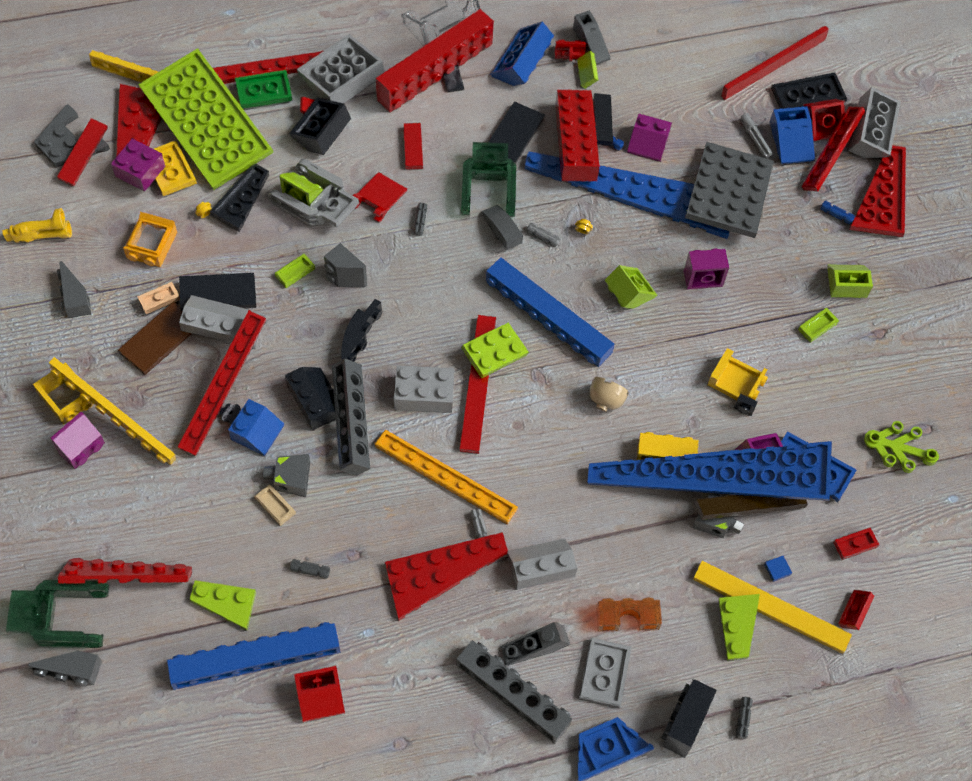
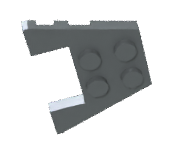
(57, 140)

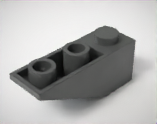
(588, 31)
(76, 299)
(536, 644)
(72, 666)

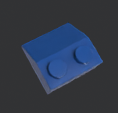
(255, 427)

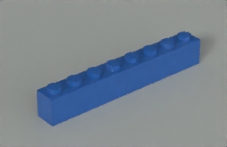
(549, 312)
(253, 656)

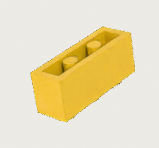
(664, 445)

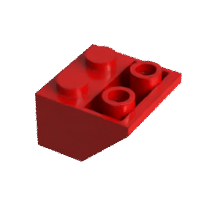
(319, 693)

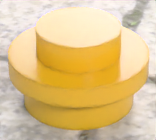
(203, 209)
(583, 226)

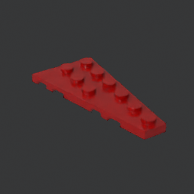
(135, 117)
(884, 202)
(434, 572)

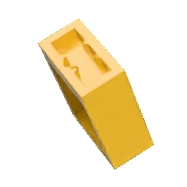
(50, 383)

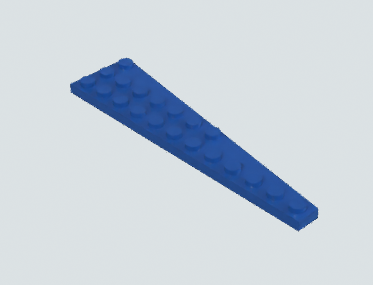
(634, 189)
(763, 472)

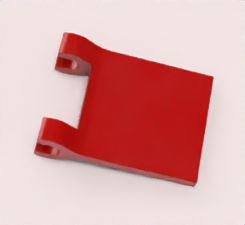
(380, 194)

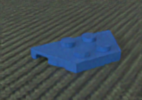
(608, 747)

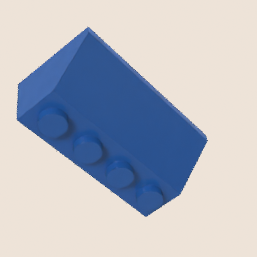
(523, 54)

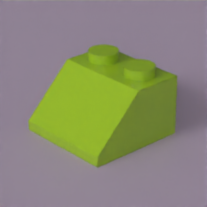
(299, 187)
(630, 287)

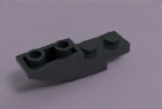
(355, 334)

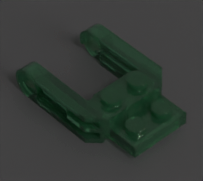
(489, 163)
(34, 613)

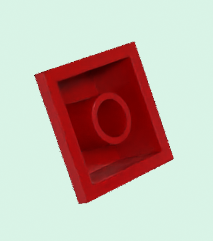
(825, 117)

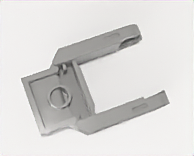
(331, 204)

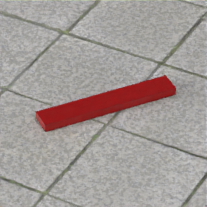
(833, 149)

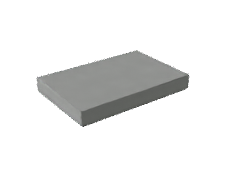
(605, 673)

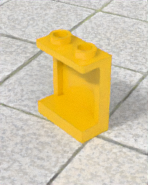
(736, 377)

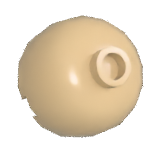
(607, 394)

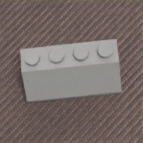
(877, 126)
(213, 319)

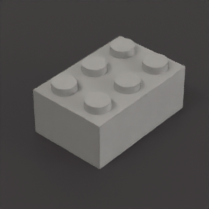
(424, 389)

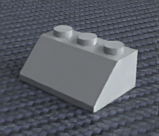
(542, 563)

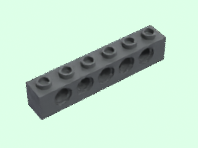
(350, 417)
(517, 702)

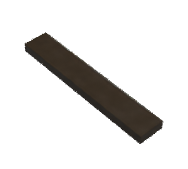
(744, 505)

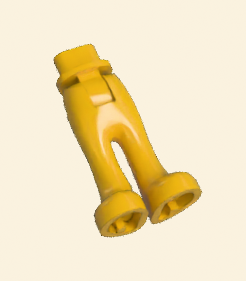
(34, 230)

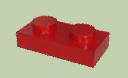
(856, 543)
(856, 609)

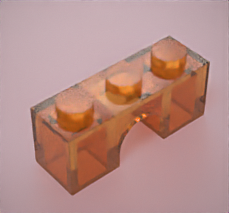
(645, 611)

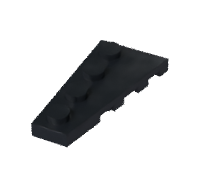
(240, 199)

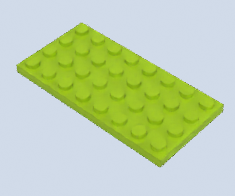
(206, 119)

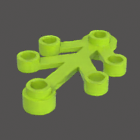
(898, 447)

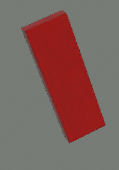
(413, 146)

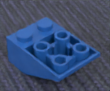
(793, 135)

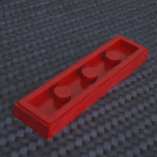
(82, 152)

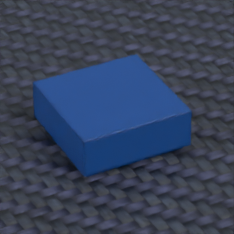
(778, 568)

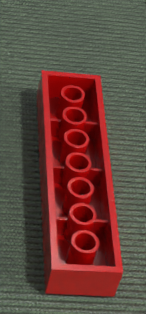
(433, 60)

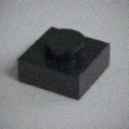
(745, 405)

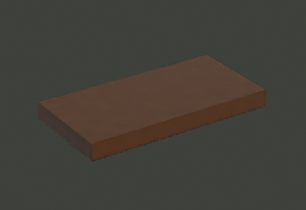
(155, 340)

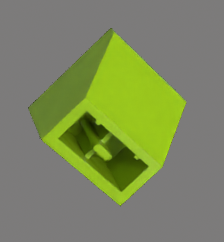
(849, 280)

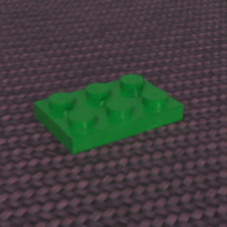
(263, 89)

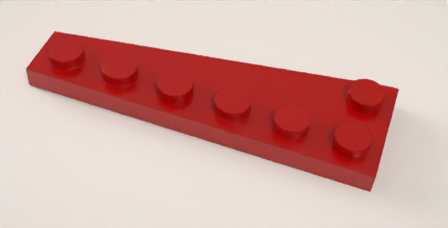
(79, 570)

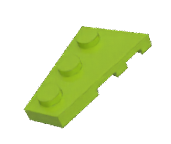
(227, 601)
(738, 623)

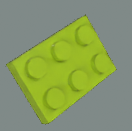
(494, 350)

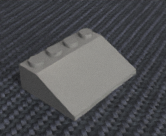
(342, 70)

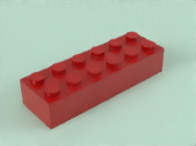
(577, 135)

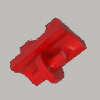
(569, 49)

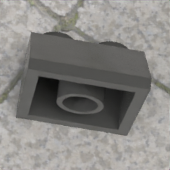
(344, 268)

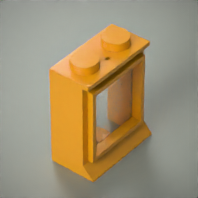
(150, 239)

